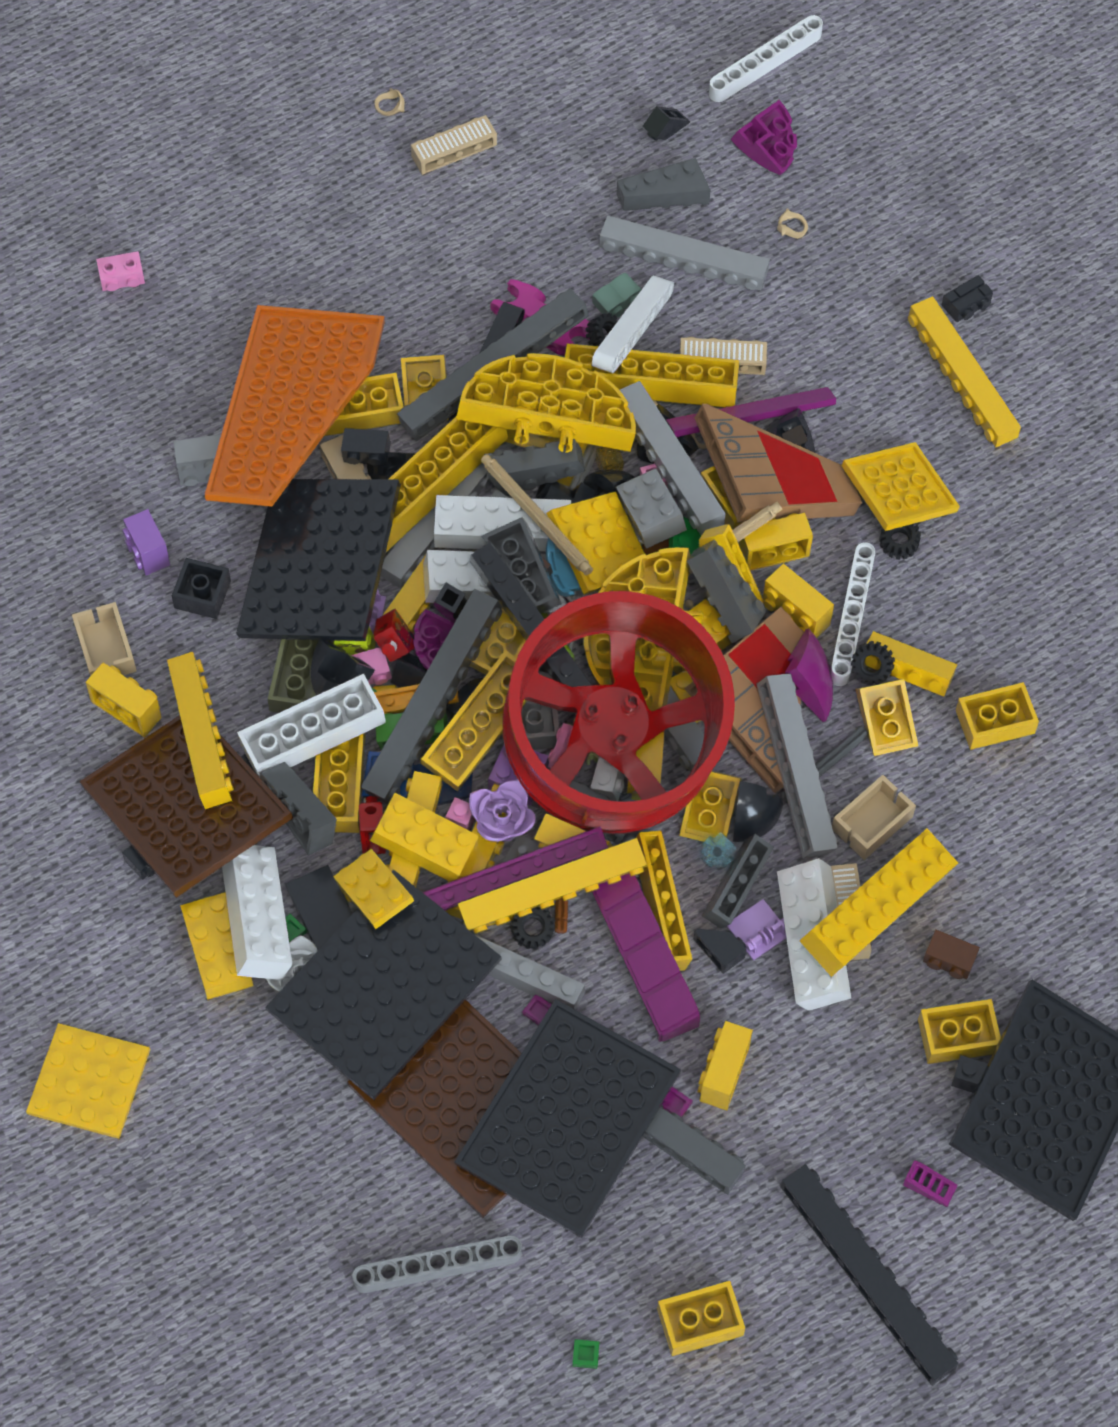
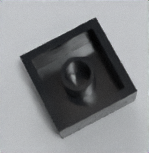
(201, 588)

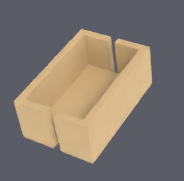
(104, 640)
(873, 817)

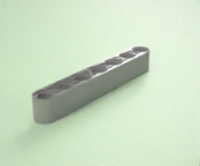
(446, 1255)

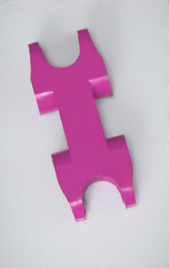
(532, 300)

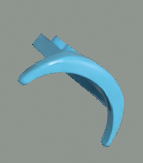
(563, 575)

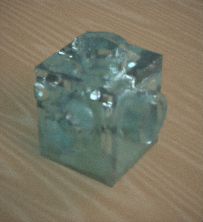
(724, 844)

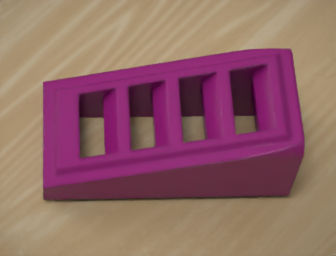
(910, 1183)

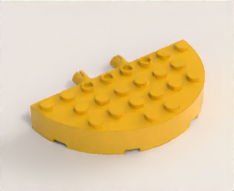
(549, 399)
(655, 574)

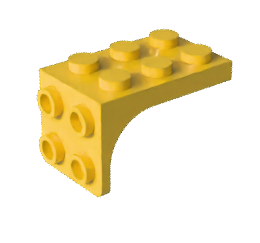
(373, 888)

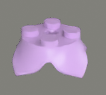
(509, 799)

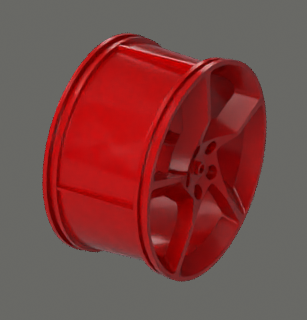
(615, 716)

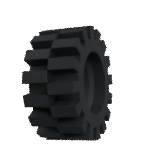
(596, 326)
(905, 549)
(863, 672)
(538, 940)

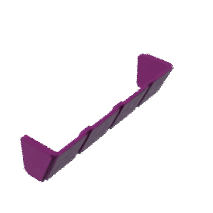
(647, 957)

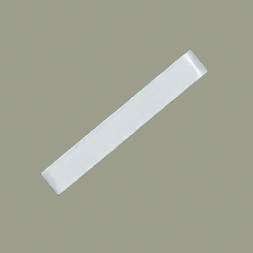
(765, 58)
(632, 324)
(855, 605)

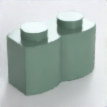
(616, 296)

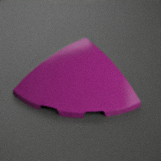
(769, 138)
(429, 636)
(812, 675)

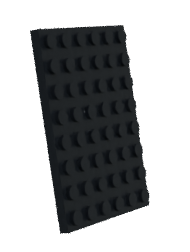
(320, 560)
(383, 991)
(1046, 1102)
(568, 1118)

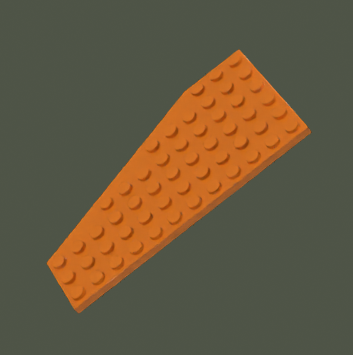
(287, 395)

